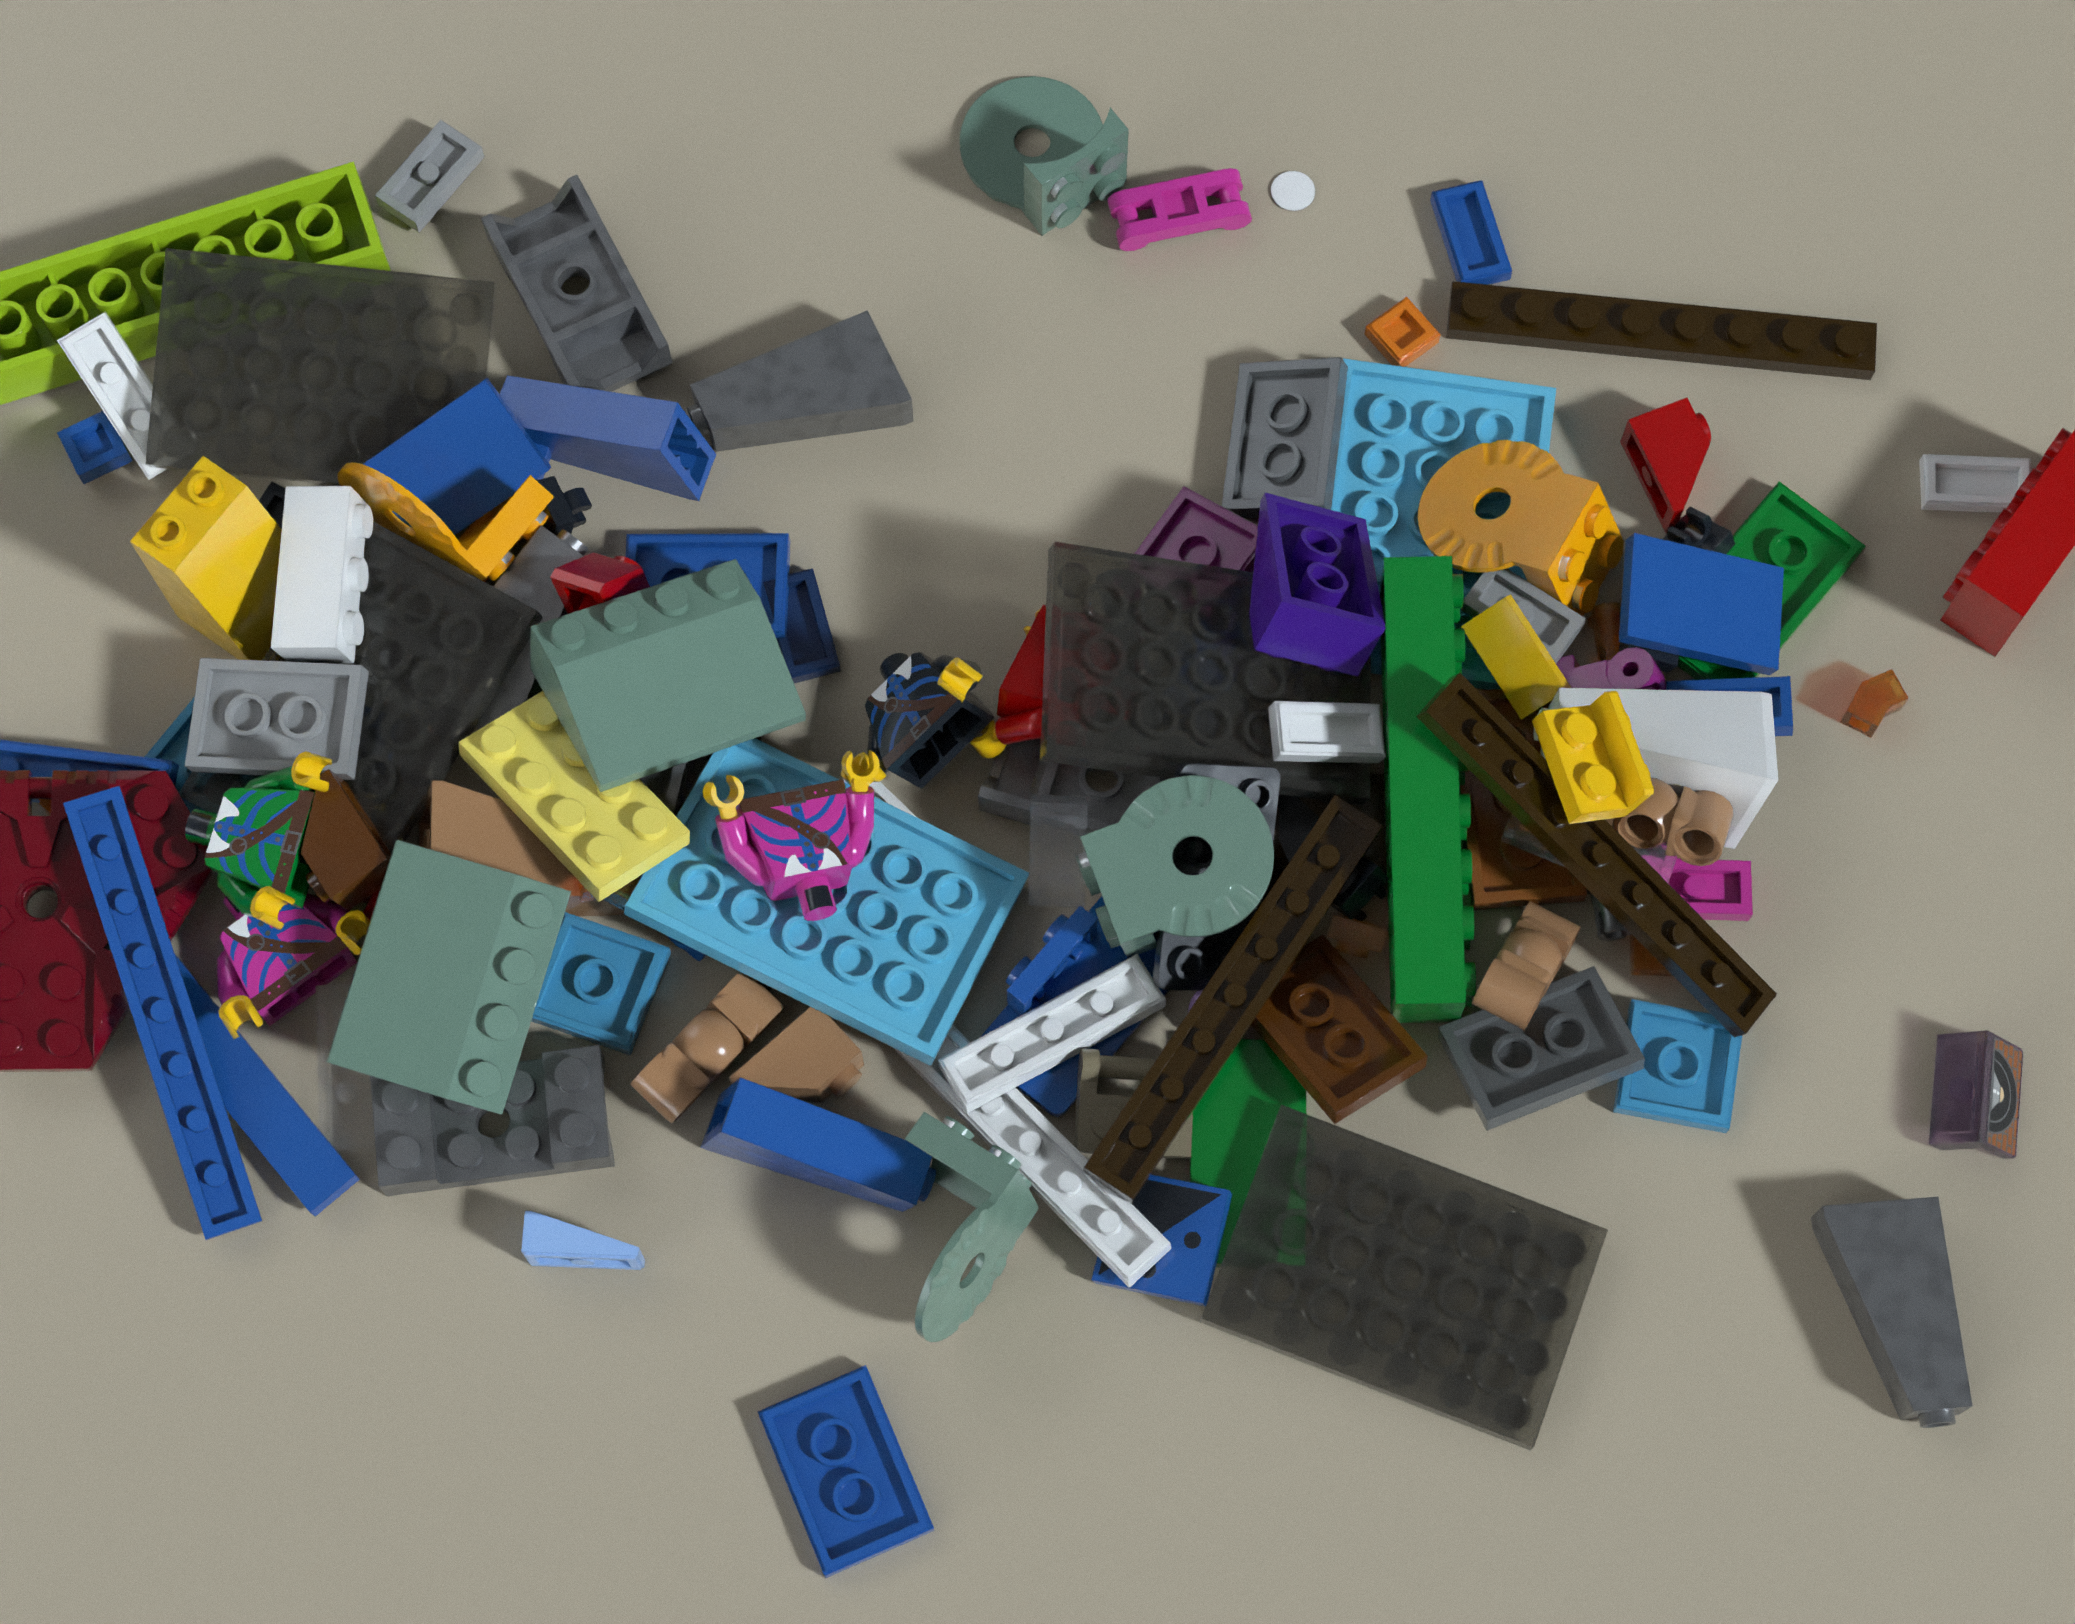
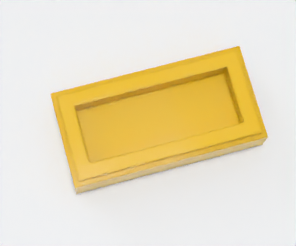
(1515, 656)

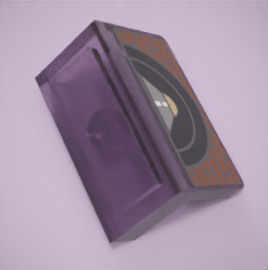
(1976, 1093)

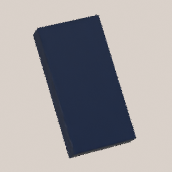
(808, 642)

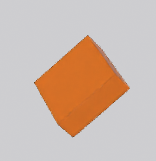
(1402, 333)

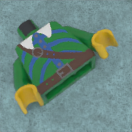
(260, 838)

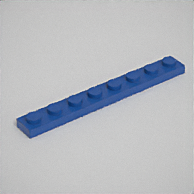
(162, 1013)

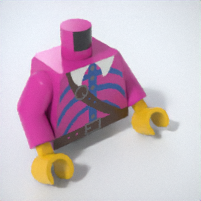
(800, 837)
(279, 969)

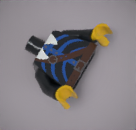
(921, 716)

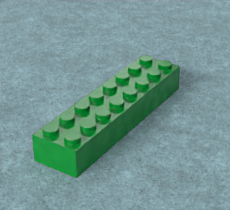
(1422, 796)

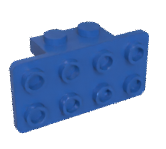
(1071, 956)

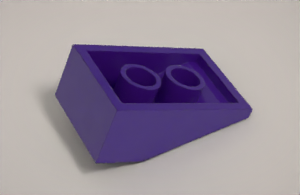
(1314, 586)

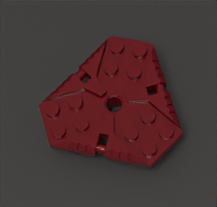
(57, 971)

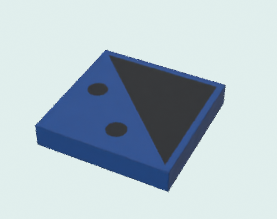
(1194, 1224)

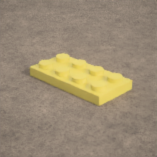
(540, 776)

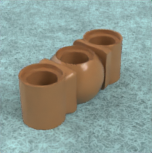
(1689, 824)
(1526, 965)
(707, 1046)

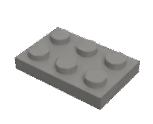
(266, 713)

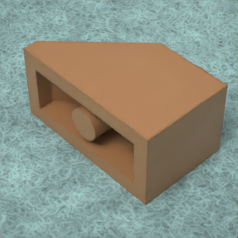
(806, 1060)

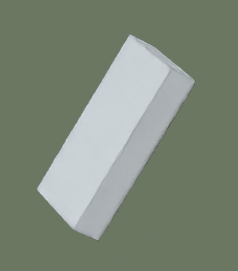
(1970, 482)
(1326, 732)

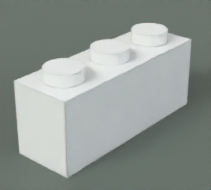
(321, 574)

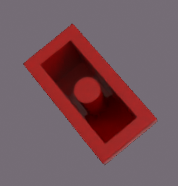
(1667, 455)
(596, 580)

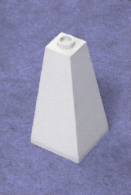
(1700, 742)

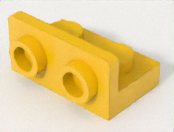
(1594, 759)

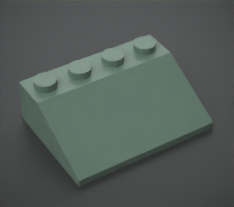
(665, 674)
(448, 977)

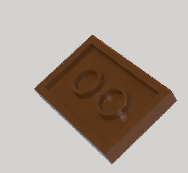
(1336, 1033)

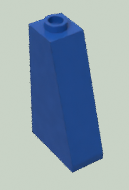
(614, 434)
(817, 1146)

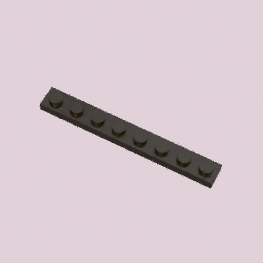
(1662, 330)
(1598, 857)
(1232, 999)

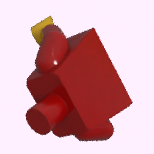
(1018, 695)

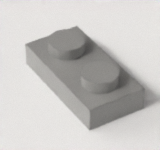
(429, 176)
(1549, 618)

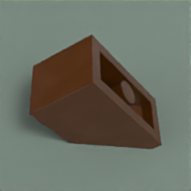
(343, 846)

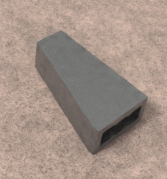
(805, 390)
(531, 584)
(1902, 1298)

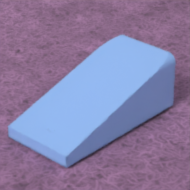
(561, 1244)

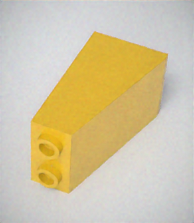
(215, 559)

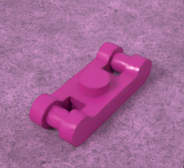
(1179, 208)

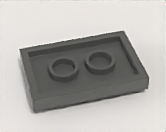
(1285, 433)
(1565, 1050)

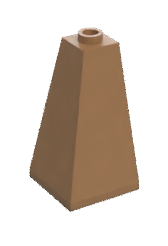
(491, 834)

